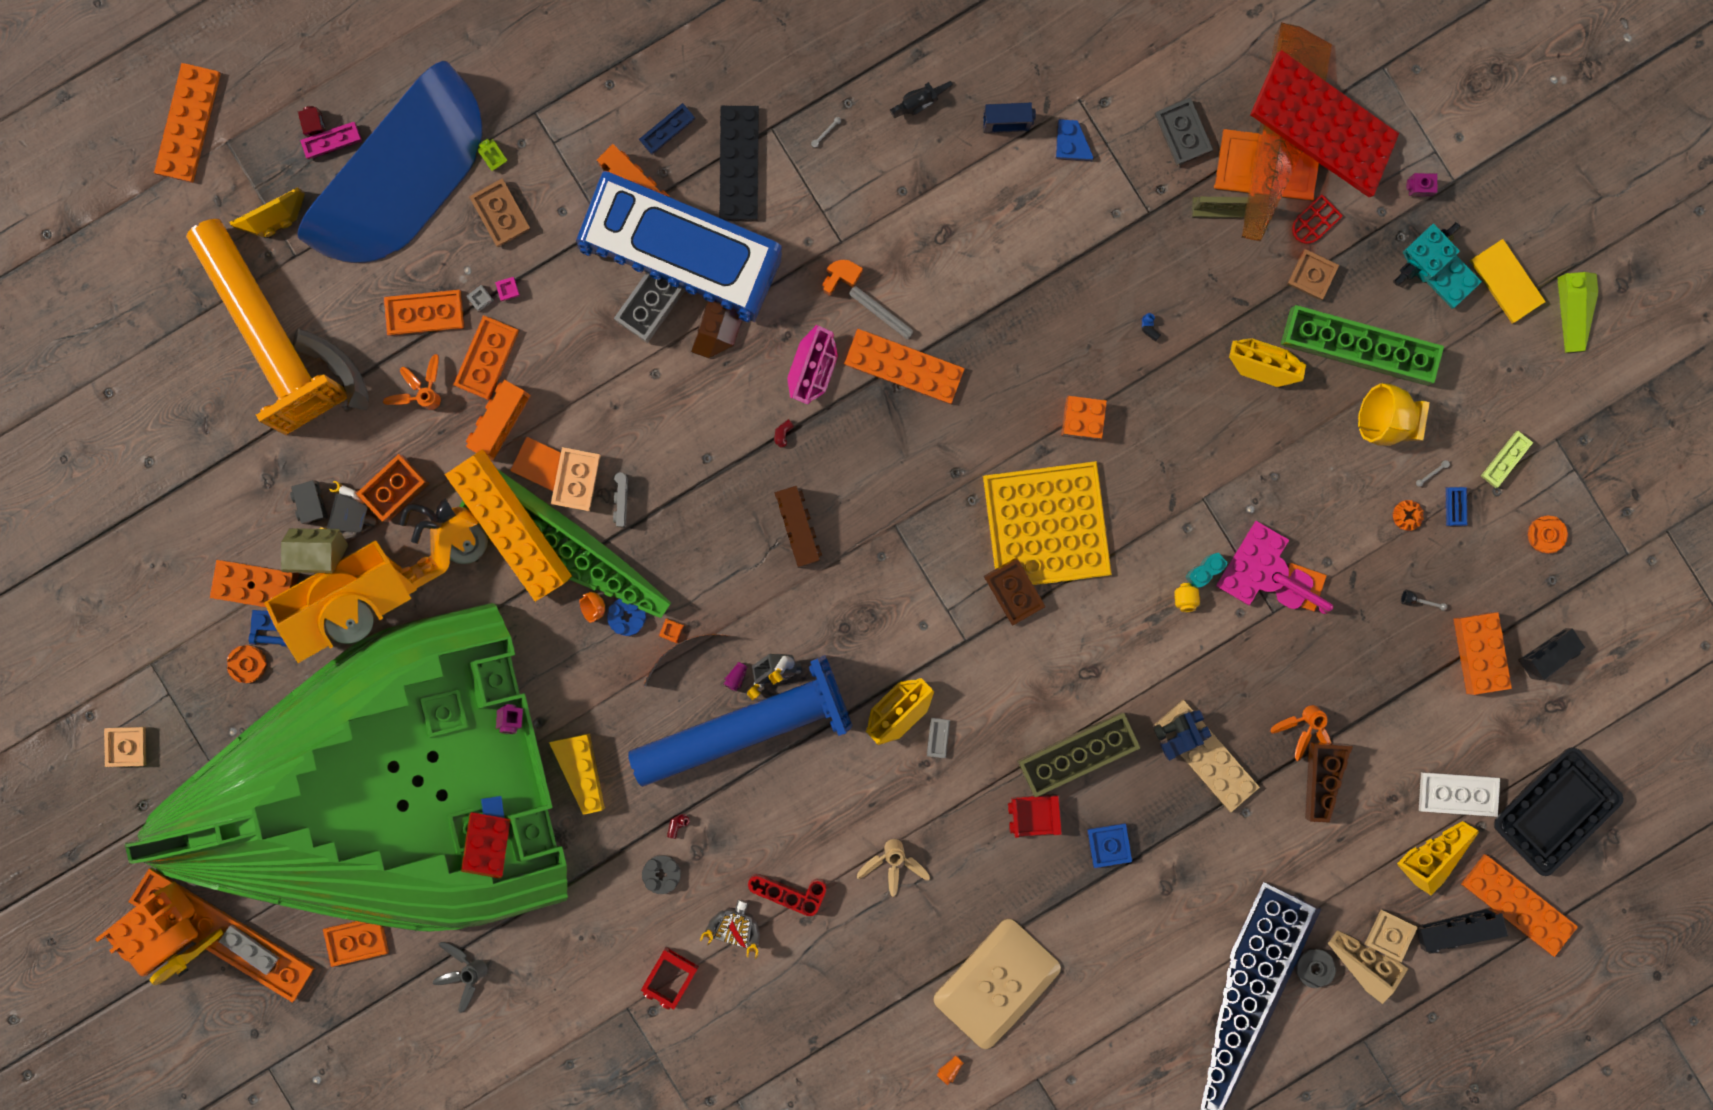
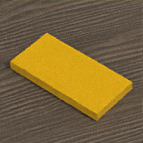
(1507, 281)

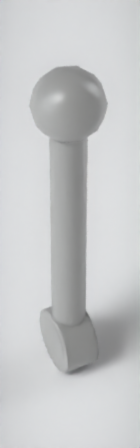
(815, 143)
(1445, 464)

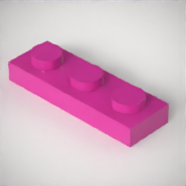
(331, 140)

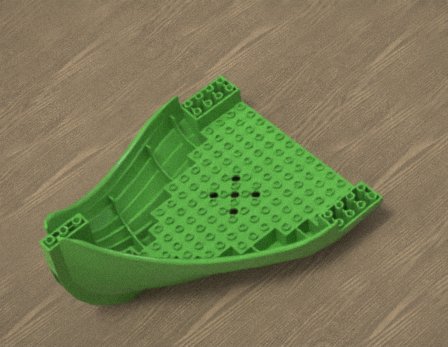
(311, 813)

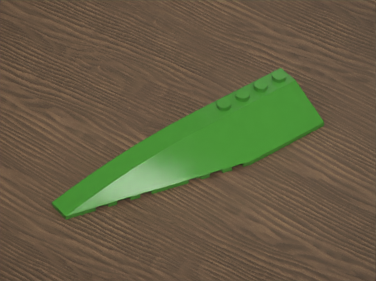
(587, 558)

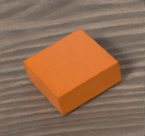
(671, 630)

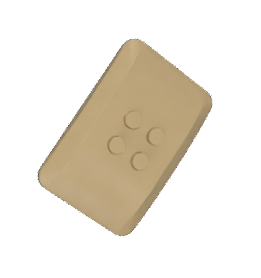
(997, 983)

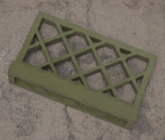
(1219, 207)

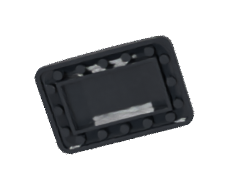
(1558, 811)

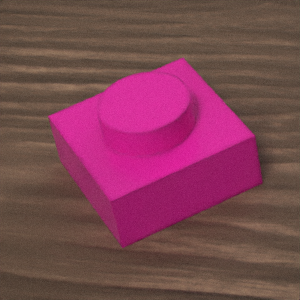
(507, 289)

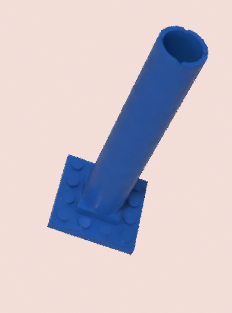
(744, 727)

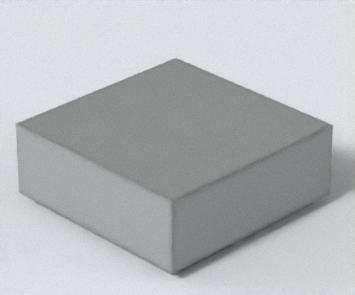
(480, 298)

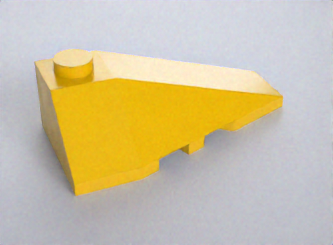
(1436, 859)

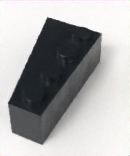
(1461, 930)

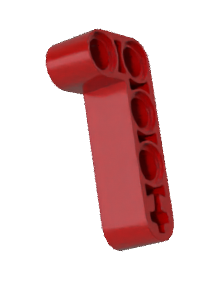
(781, 898)

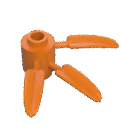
(426, 396)
(1312, 716)

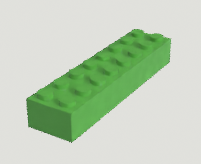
(1362, 345)

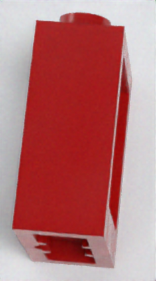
(678, 961)

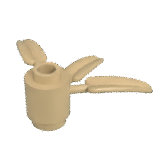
(895, 856)

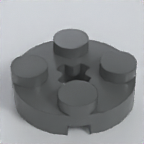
(653, 882)
(1326, 965)

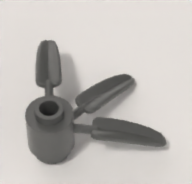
(469, 975)

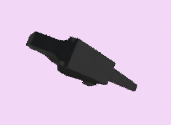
(919, 99)

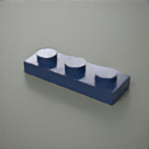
(667, 129)

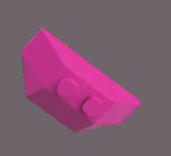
(812, 365)

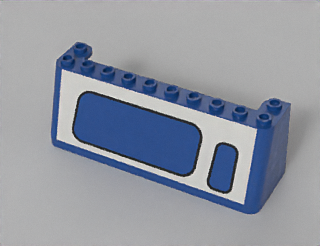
(679, 245)

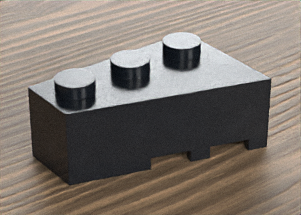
(1552, 654)

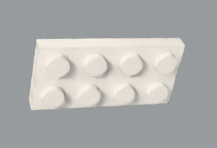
(1459, 794)

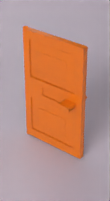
(1237, 163)

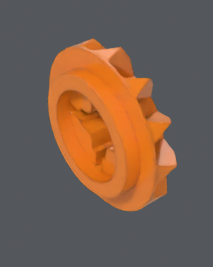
(1399, 515)

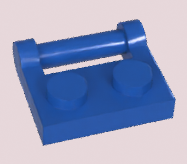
(262, 621)

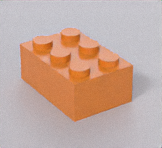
(392, 488)

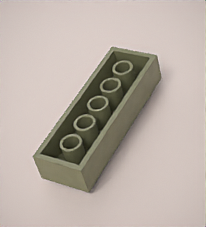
(1078, 754)

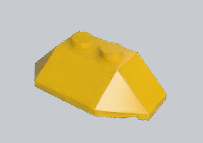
(272, 215)
(1266, 362)
(899, 710)

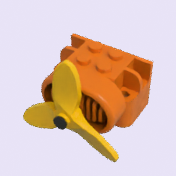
(156, 933)

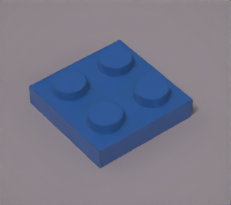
(1109, 845)

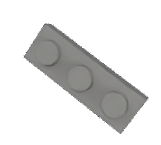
(249, 949)

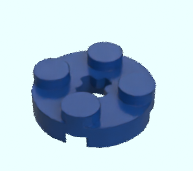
(622, 627)

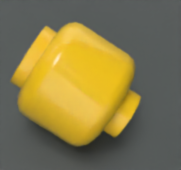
(1187, 597)

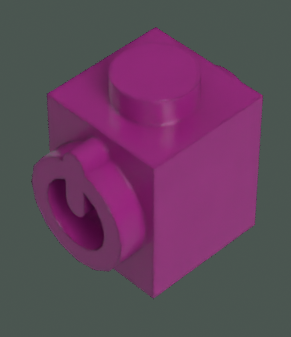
(1422, 184)
(509, 719)

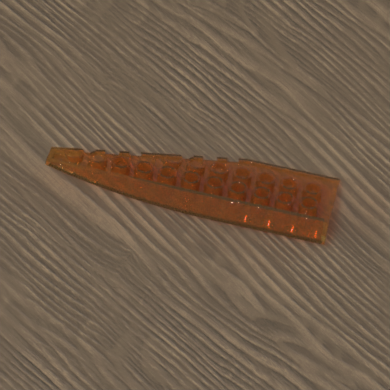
(1274, 155)

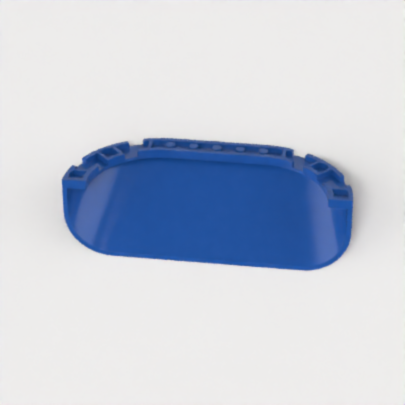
(398, 172)

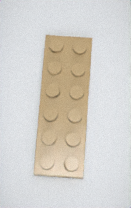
(1215, 765)

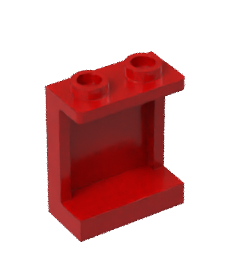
(1035, 815)

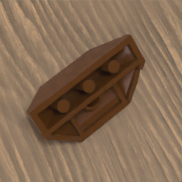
(716, 330)

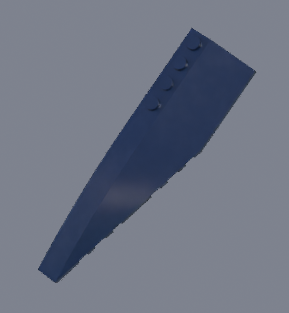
(1255, 981)

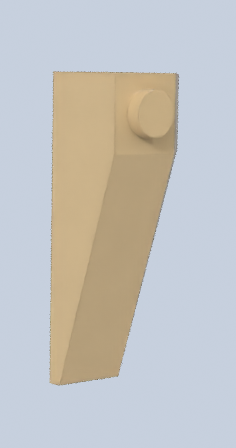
(1373, 970)

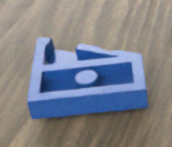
(1071, 142)

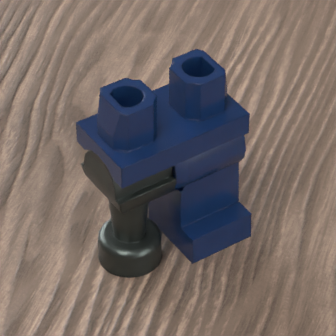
(1187, 736)

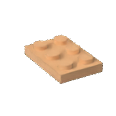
(575, 479)

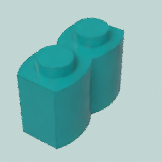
(1210, 566)

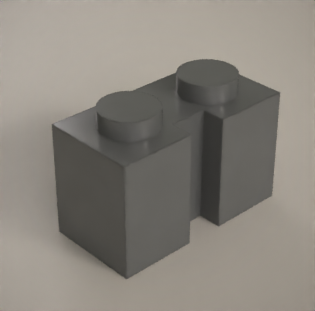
(308, 502)

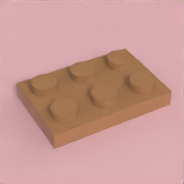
(500, 212)

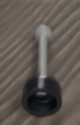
(1409, 598)

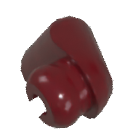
(780, 433)
(676, 823)

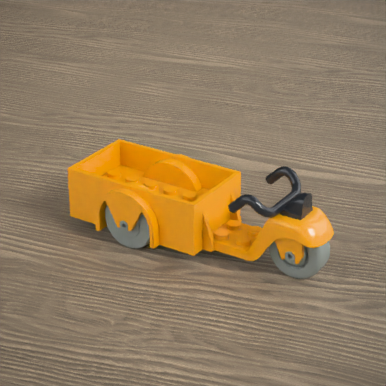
(371, 578)

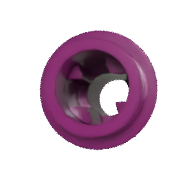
(735, 677)

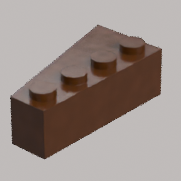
(797, 526)
(1324, 778)

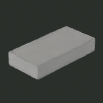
(938, 737)

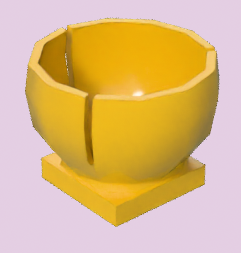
(1391, 416)

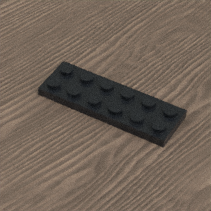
(739, 163)

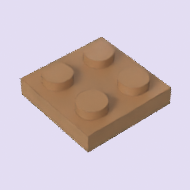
(1313, 274)

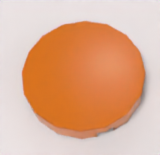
(1547, 534)
(246, 664)

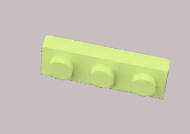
(1506, 459)

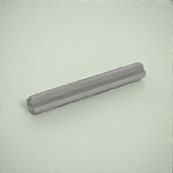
(881, 312)

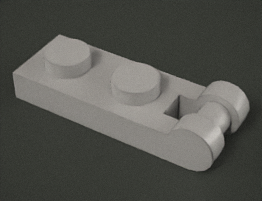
(620, 498)

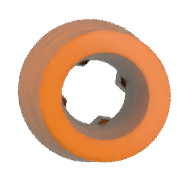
(949, 1071)

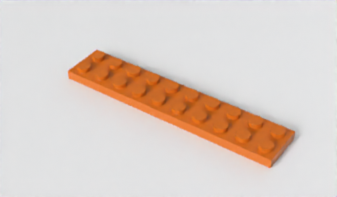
(286, 976)

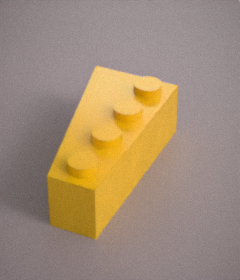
(580, 770)

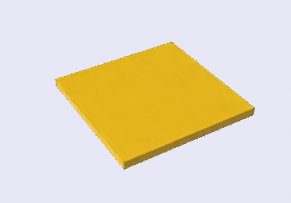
(1049, 522)

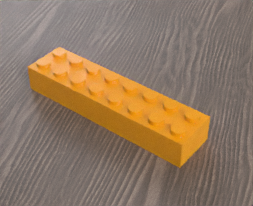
(508, 525)

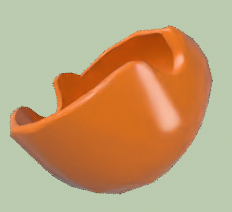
(592, 606)

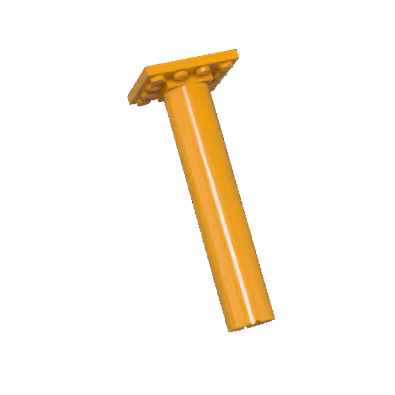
(297, 393)

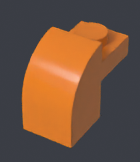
(841, 270)

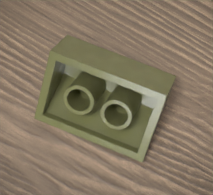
(312, 550)

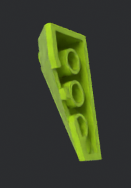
(1577, 303)

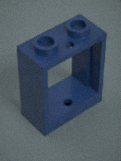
(1008, 117)

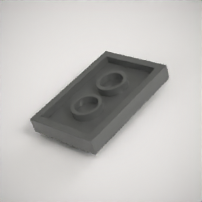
(1183, 131)

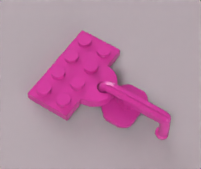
(1254, 569)

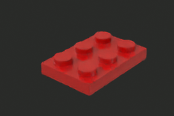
(485, 845)

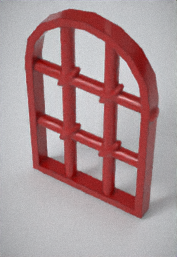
(1316, 213)

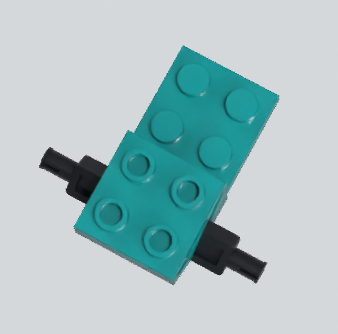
(1436, 261)

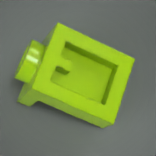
(491, 154)

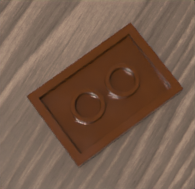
(1014, 591)

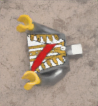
(735, 928)

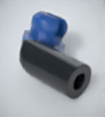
(1148, 327)

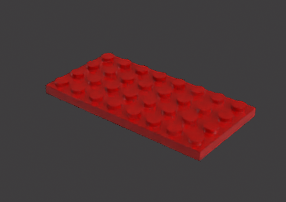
(1324, 124)

